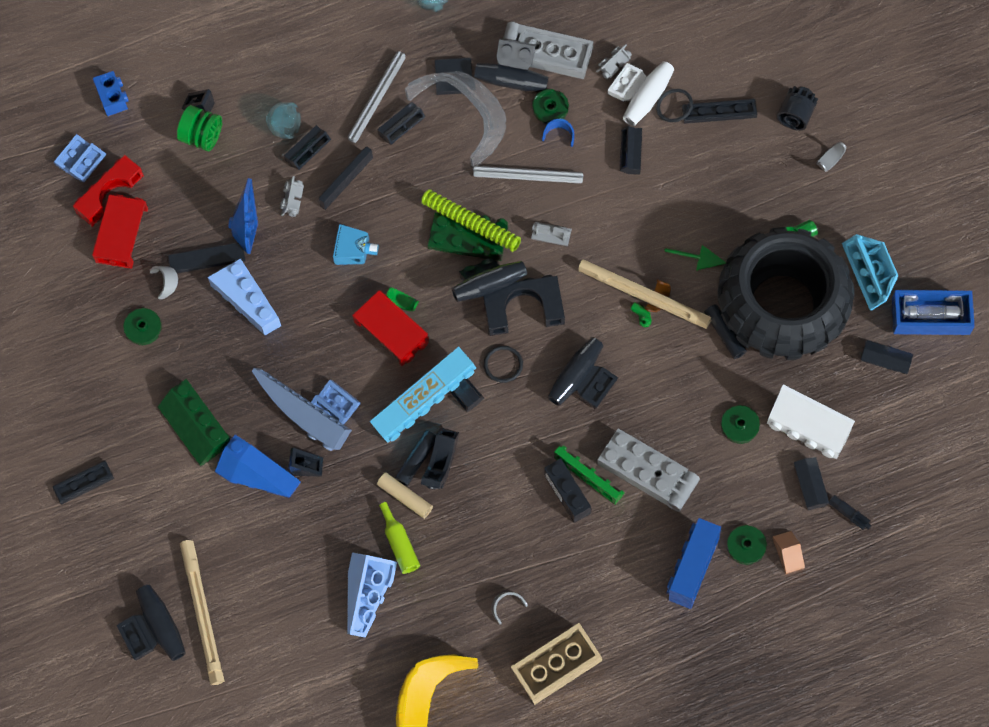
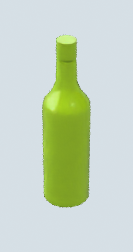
(399, 542)

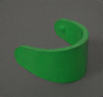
(402, 300)

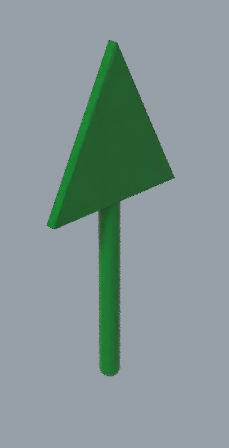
(706, 258)

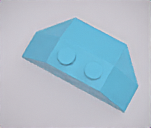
(872, 268)

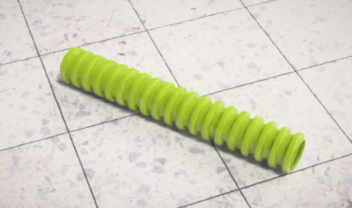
(470, 220)

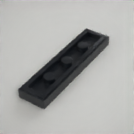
(720, 111)
(345, 178)
(206, 258)

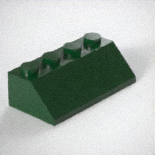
(193, 422)

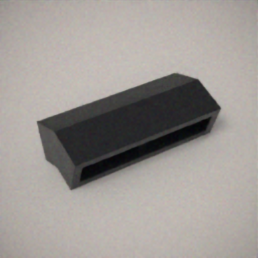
(401, 123)
(307, 147)
(631, 150)
(887, 357)
(467, 395)
(811, 483)

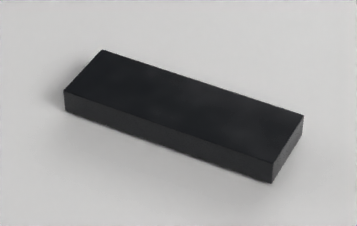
(83, 482)

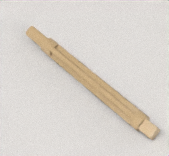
(644, 294)
(193, 572)

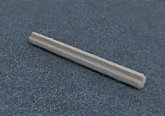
(376, 97)
(528, 174)

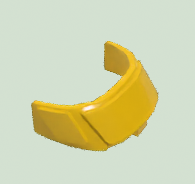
(420, 685)

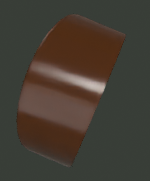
(662, 288)

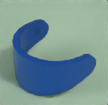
(559, 123)

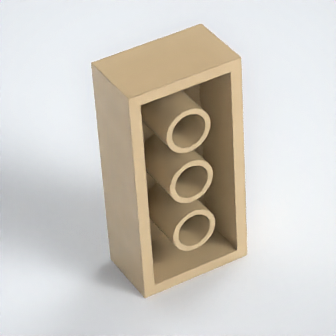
(556, 663)

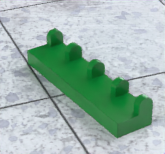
(588, 475)

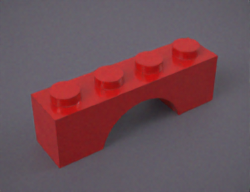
(123, 174)

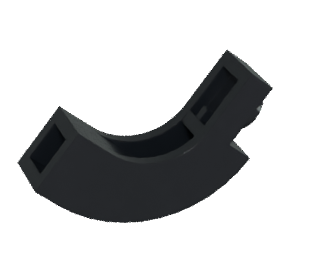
(441, 459)

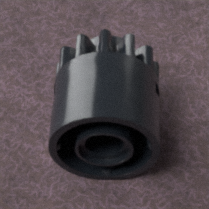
(797, 108)

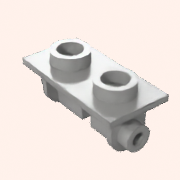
(618, 56)
(292, 190)
(551, 233)

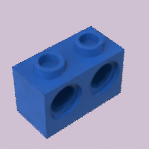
(108, 94)

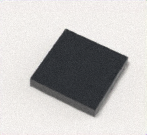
(451, 65)

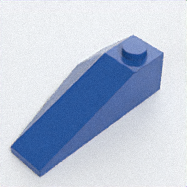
(244, 220)
(250, 467)

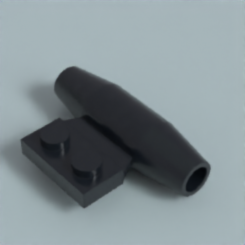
(512, 68)
(487, 278)
(582, 376)
(152, 628)

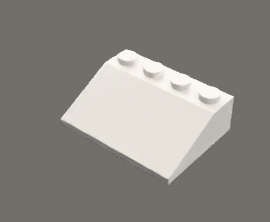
(810, 422)

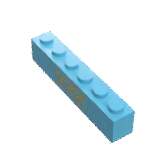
(423, 395)

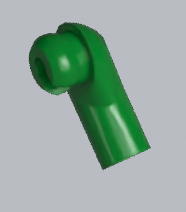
(644, 315)

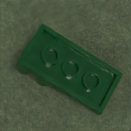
(457, 239)

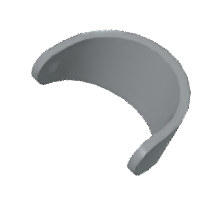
(832, 156)
(170, 280)
(498, 597)

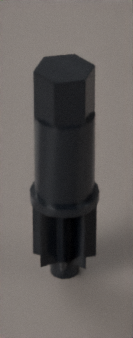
(849, 512)

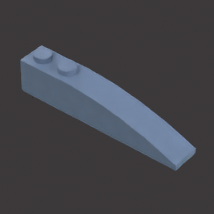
(304, 413)

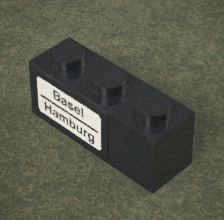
(567, 490)

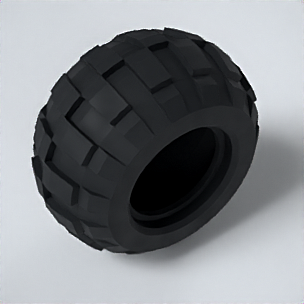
(793, 256)

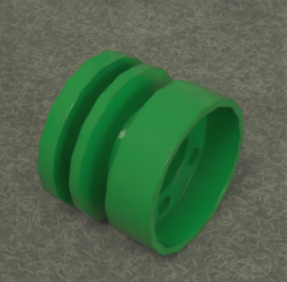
(199, 128)

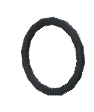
(680, 118)
(503, 348)

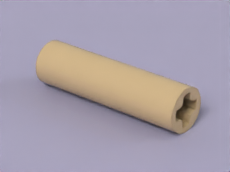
(404, 495)

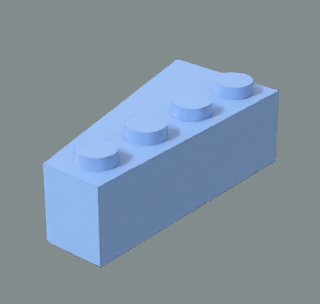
(244, 294)

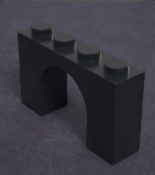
(543, 289)

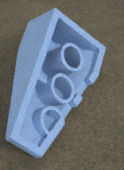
(366, 587)

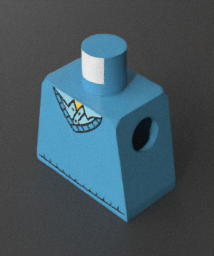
(352, 246)

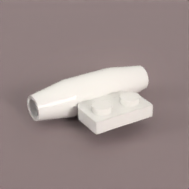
(640, 90)

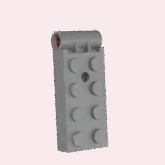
(553, 50)
(639, 464)

